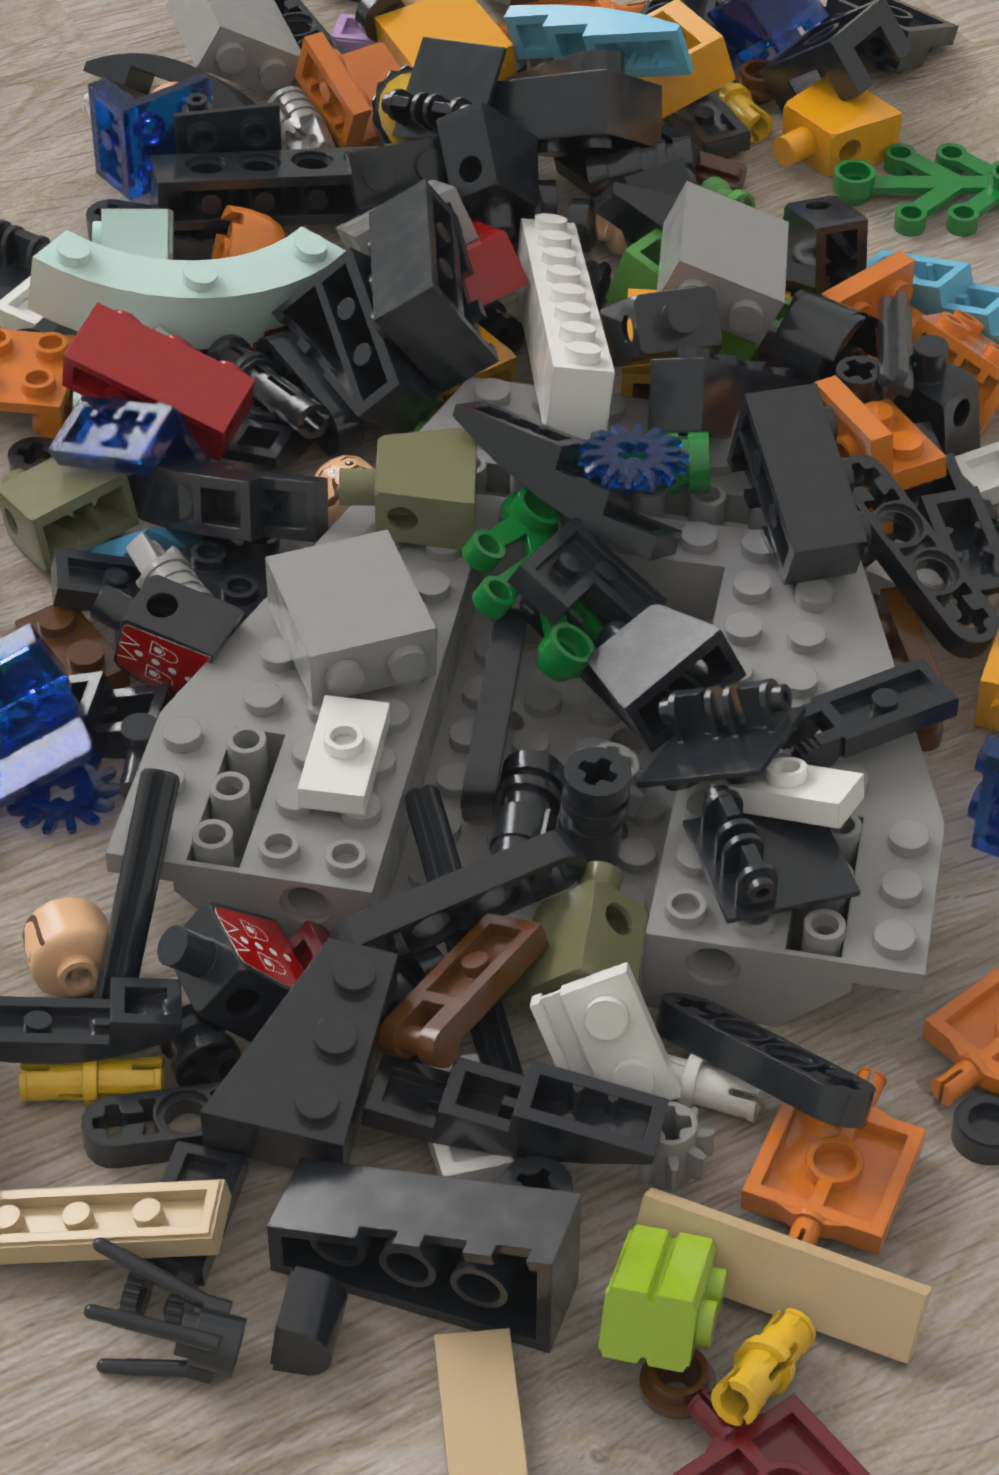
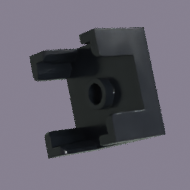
(832, 52)

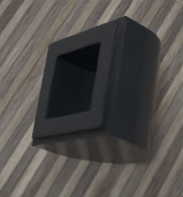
(308, 1323)

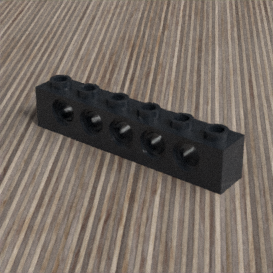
(284, 184)

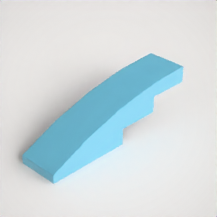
(558, 31)
(949, 286)

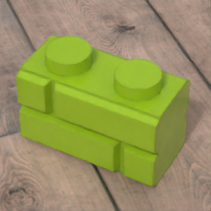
(662, 1298)

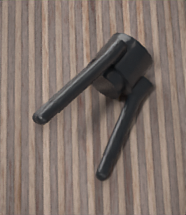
(206, 1338)

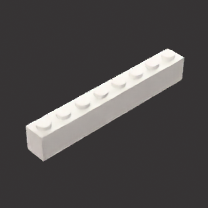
(563, 328)

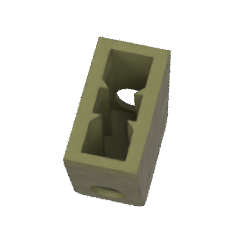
(419, 487)
(64, 508)
(586, 933)

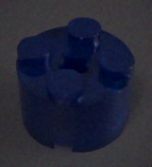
(760, 24)

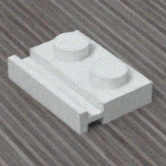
(606, 1032)

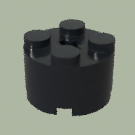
(818, 336)

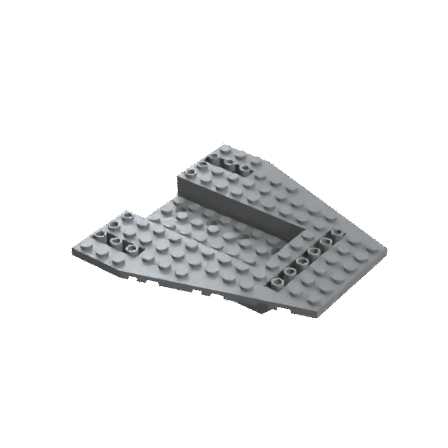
(248, 724)

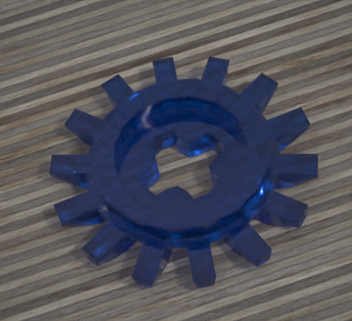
(661, 458)
(90, 794)

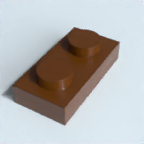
(76, 643)

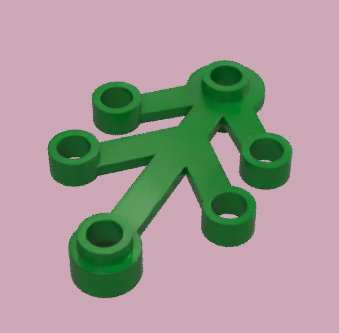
(938, 181)
(533, 522)

